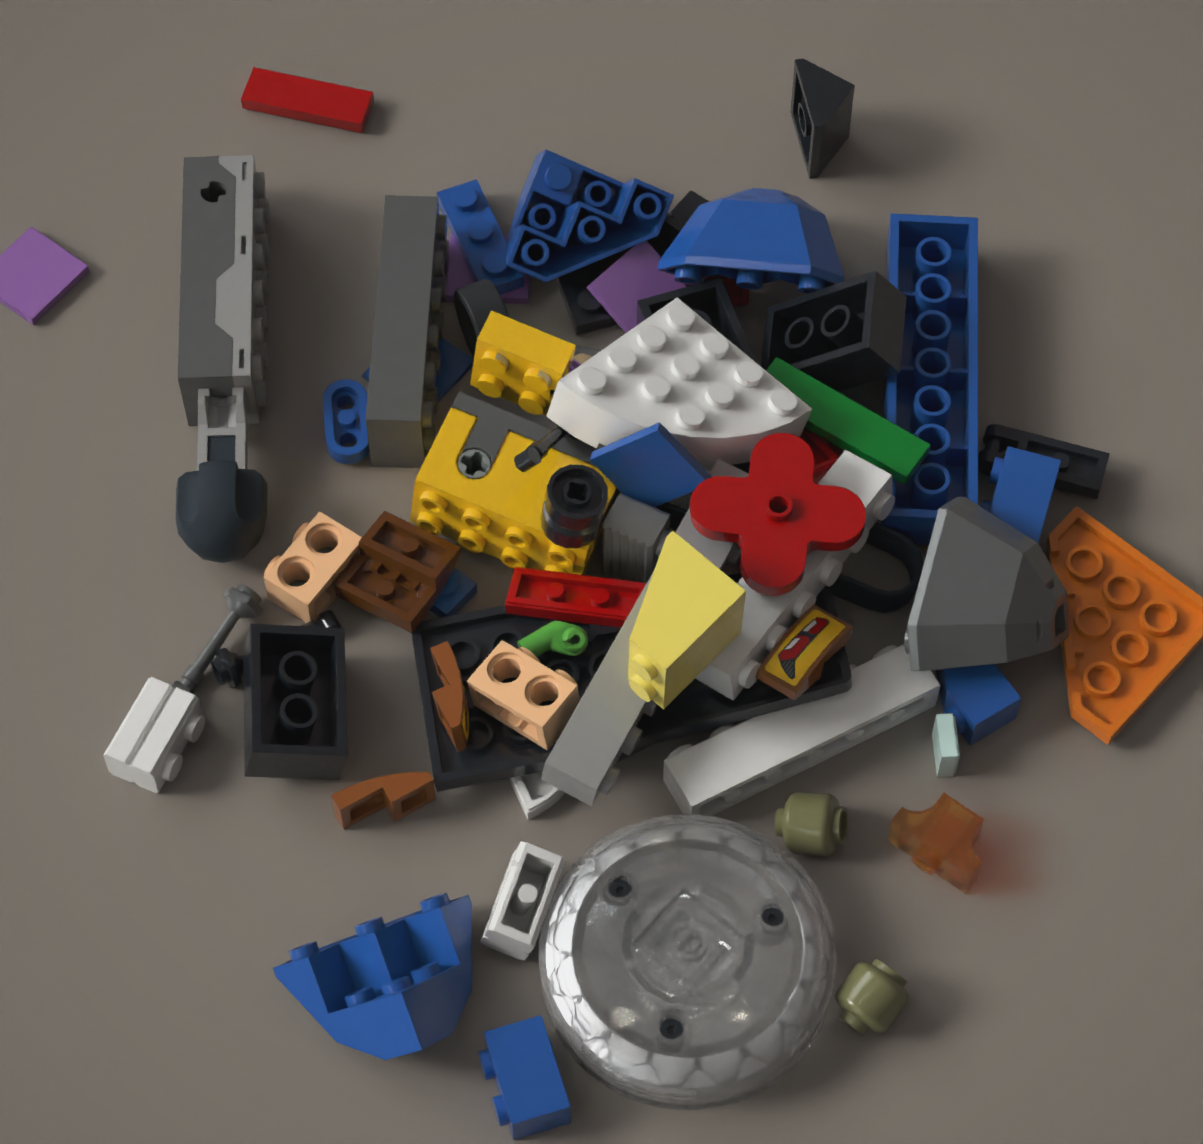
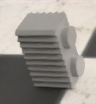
(633, 539)

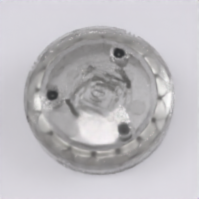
(687, 962)

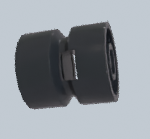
(574, 506)

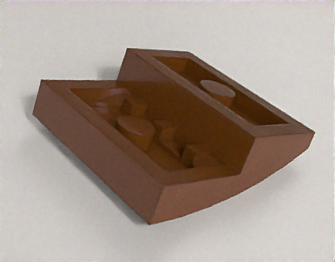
(398, 571)

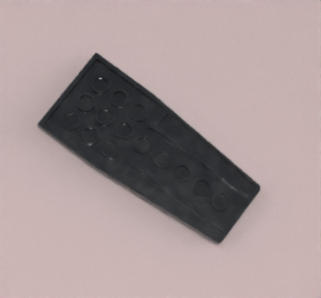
(502, 753)

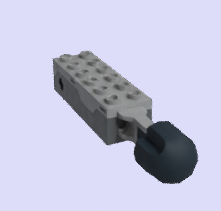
(223, 352)

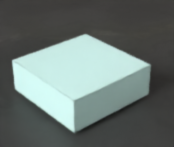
(945, 745)

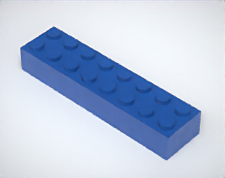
(937, 384)

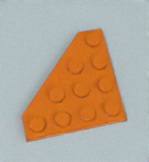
(1125, 623)

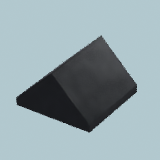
(820, 113)

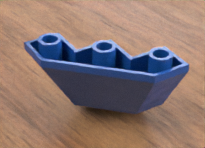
(578, 217)
(756, 241)
(391, 982)

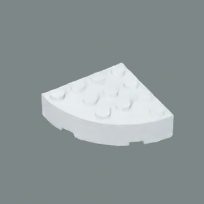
(688, 380)

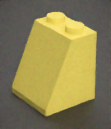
(682, 622)

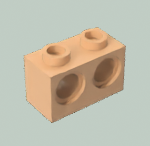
(319, 569)
(518, 701)

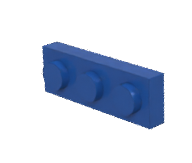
(478, 235)

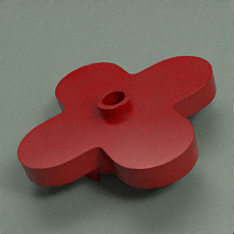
(777, 514)

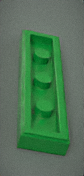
(853, 425)

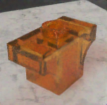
(940, 840)

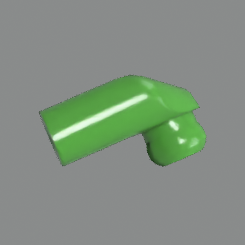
(556, 637)

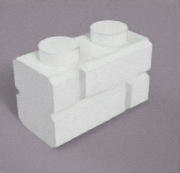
(154, 735)
(522, 901)

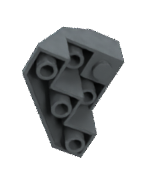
(983, 594)

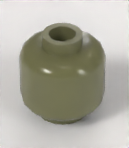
(812, 824)
(871, 997)

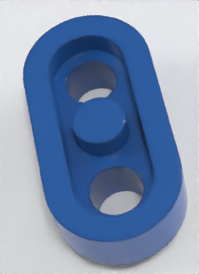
(346, 424)

